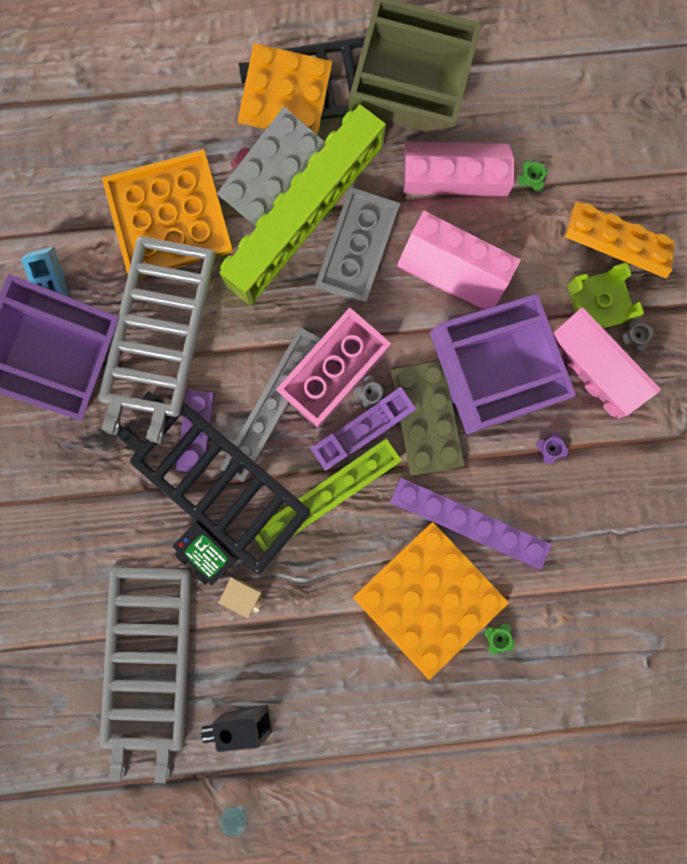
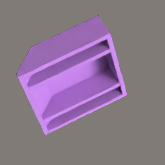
(50, 347)
(501, 363)

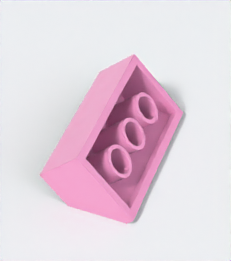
(458, 168)
(457, 262)
(603, 365)
(334, 368)

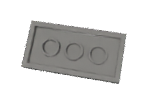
(270, 166)
(357, 245)

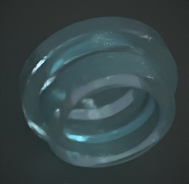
(232, 821)

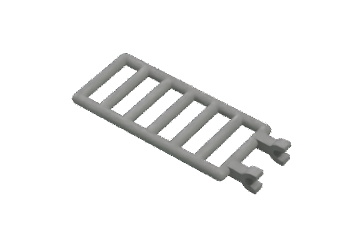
(112, 371)
(163, 746)

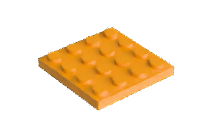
(168, 203)
(430, 600)

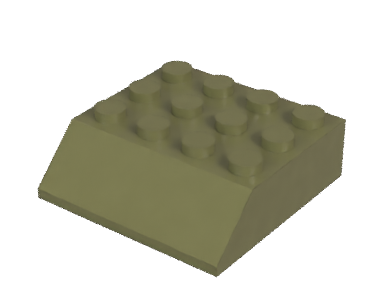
(414, 65)

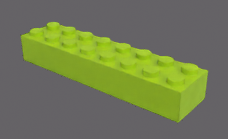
(303, 205)

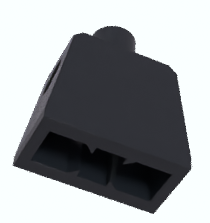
(239, 729)

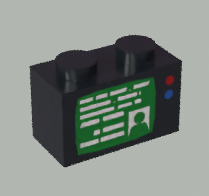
(204, 554)

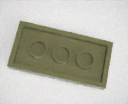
(431, 430)

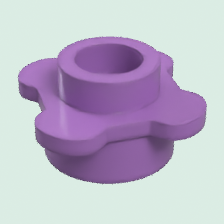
(559, 451)

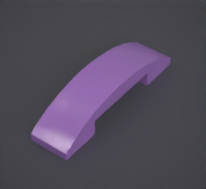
(363, 429)

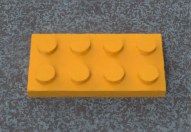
(621, 239)

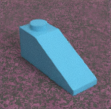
(45, 270)

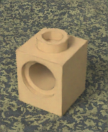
(241, 597)

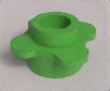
(533, 168)
(506, 644)

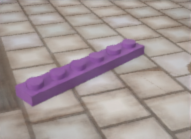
(470, 523)

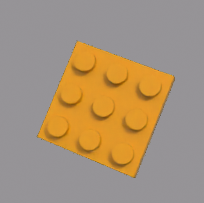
(284, 80)

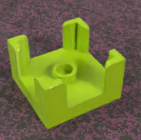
(605, 297)

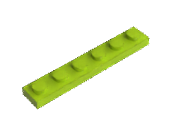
(334, 490)

